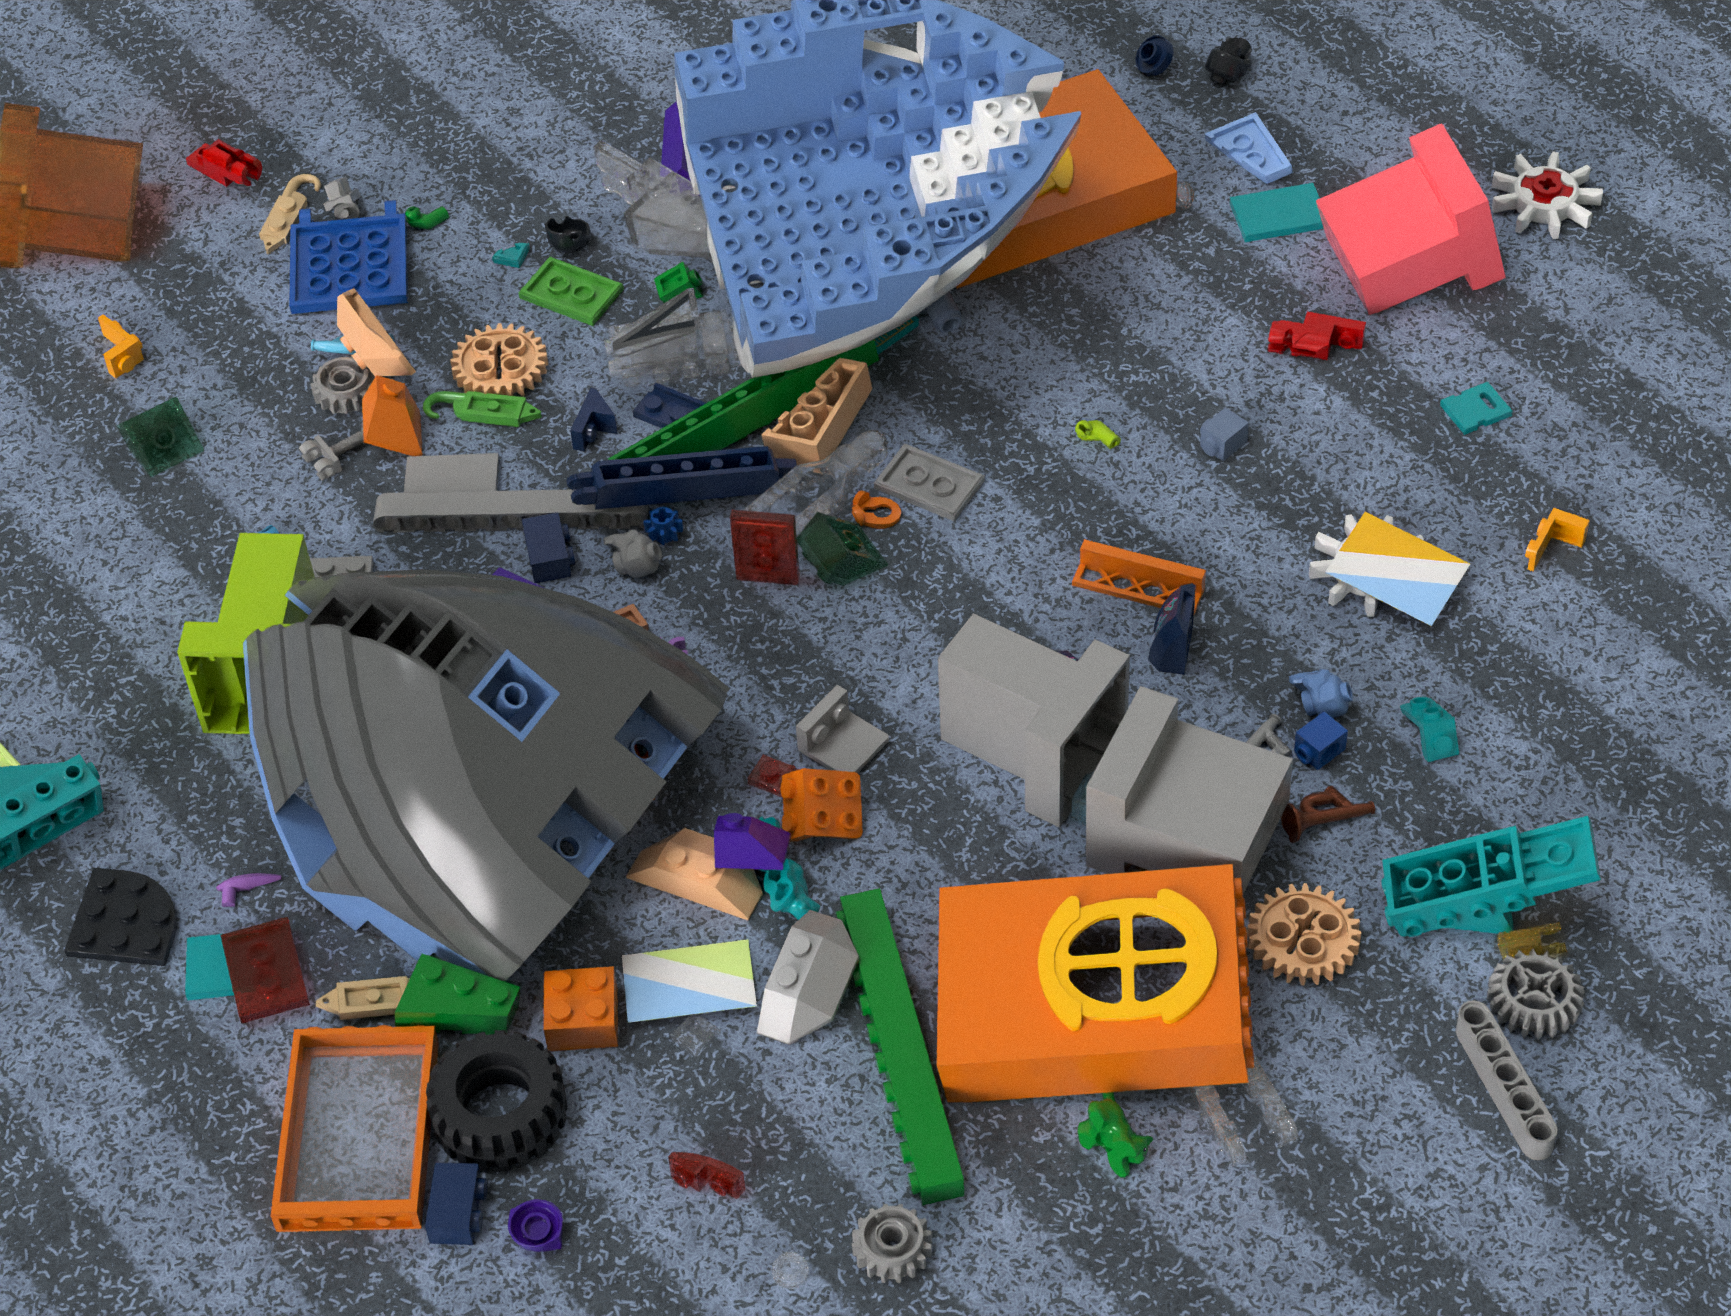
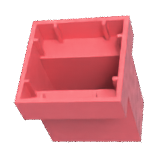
(1413, 226)

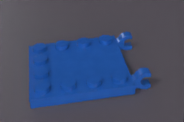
(348, 255)

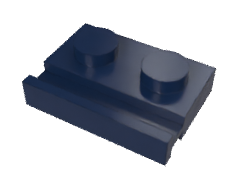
(665, 406)

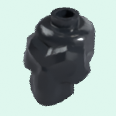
(1229, 60)

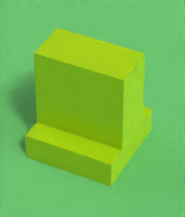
(253, 599)

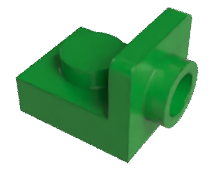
(678, 280)

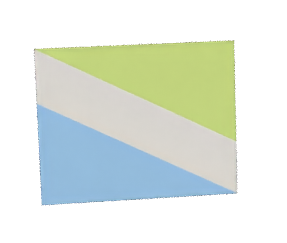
(688, 981)

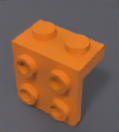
(821, 804)

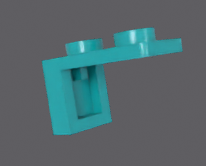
(1435, 726)

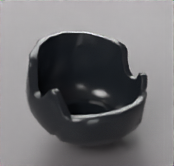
(561, 234)

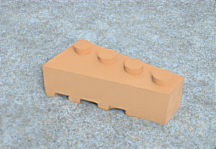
(822, 415)

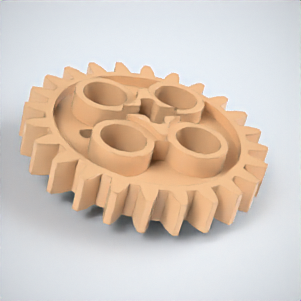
(521, 361)
(1330, 948)

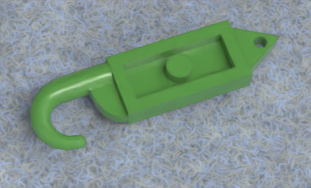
(484, 408)

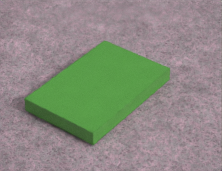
(571, 291)

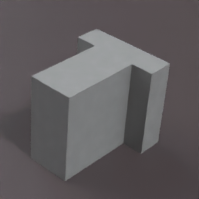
(1031, 709)
(1181, 795)

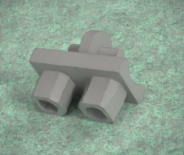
(342, 199)

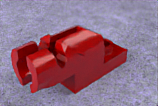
(225, 163)
(1316, 335)

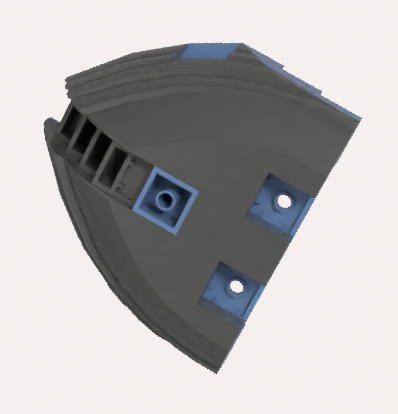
(457, 746)

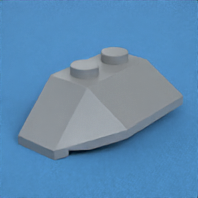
(807, 978)

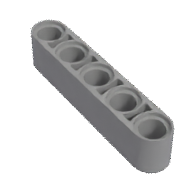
(1505, 1065)

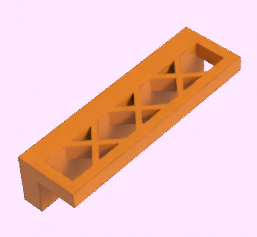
(1136, 568)

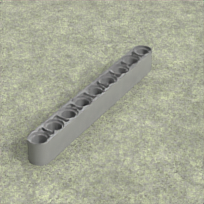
(493, 511)

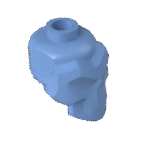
(1323, 692)

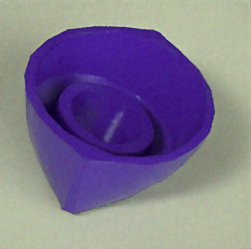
(536, 1226)

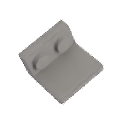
(837, 736)

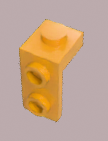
(127, 351)
(1560, 526)

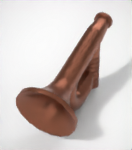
(1297, 821)

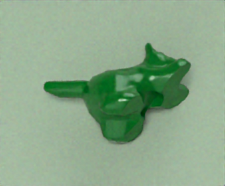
(1110, 1130)

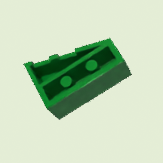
(456, 999)

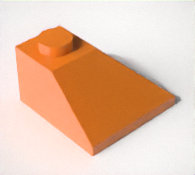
(391, 417)

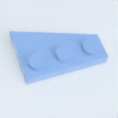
(1251, 147)

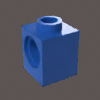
(1320, 741)

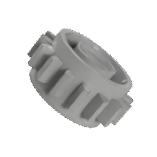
(341, 385)
(887, 1225)

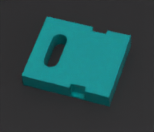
(1470, 411)

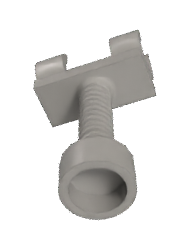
(330, 463)

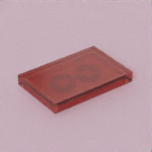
(765, 547)
(264, 970)

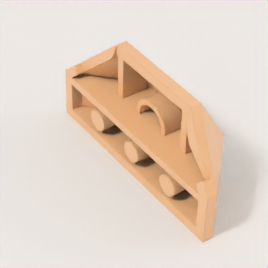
(369, 338)
(686, 868)

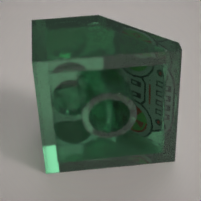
(160, 437)
(839, 549)

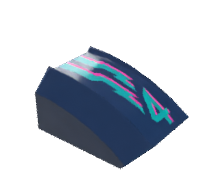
(1174, 631)

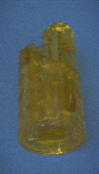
(1528, 939)

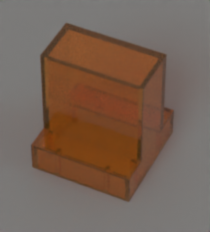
(64, 191)

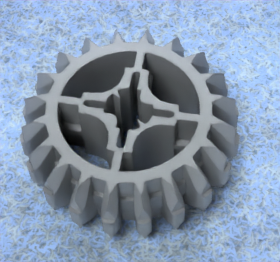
(1535, 1004)

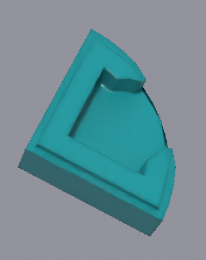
(512, 256)

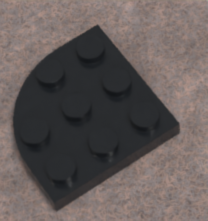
(123, 920)

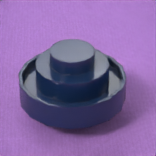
(1154, 55)

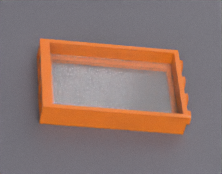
(355, 1129)

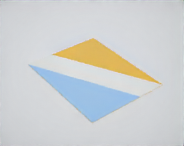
(1397, 568)

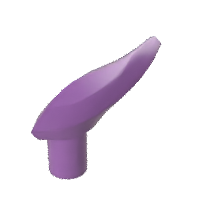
(241, 883)

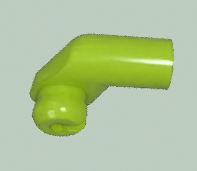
(1097, 431)

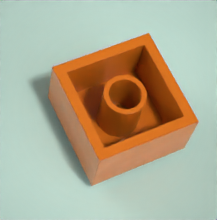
(580, 1008)

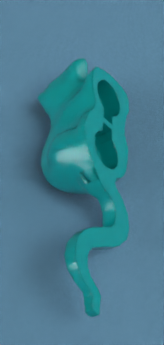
(788, 886)

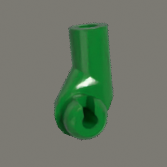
(425, 221)

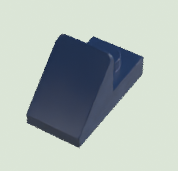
(592, 417)

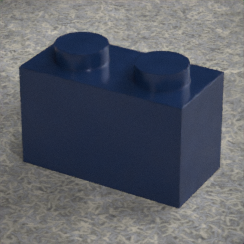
(547, 548)
(455, 1203)

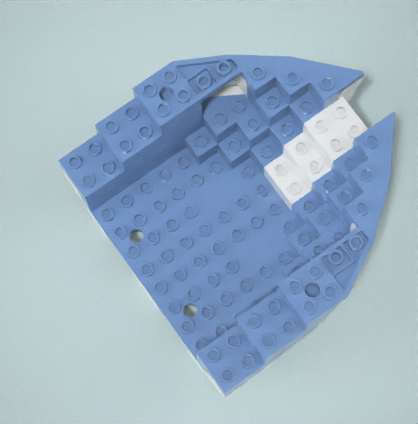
(860, 165)

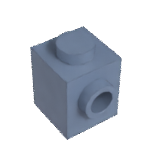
(1223, 434)

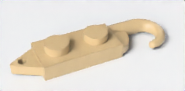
(286, 212)
(364, 998)

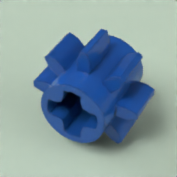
(663, 525)

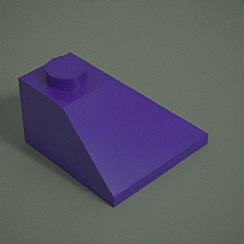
(749, 843)

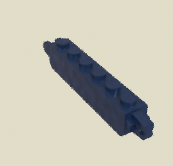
(678, 477)

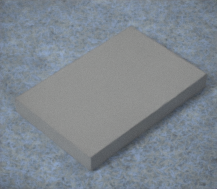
(452, 473)
(929, 482)

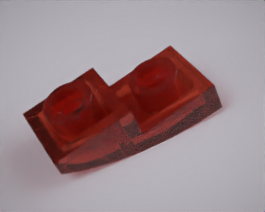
(697, 1170)

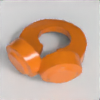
(863, 502)

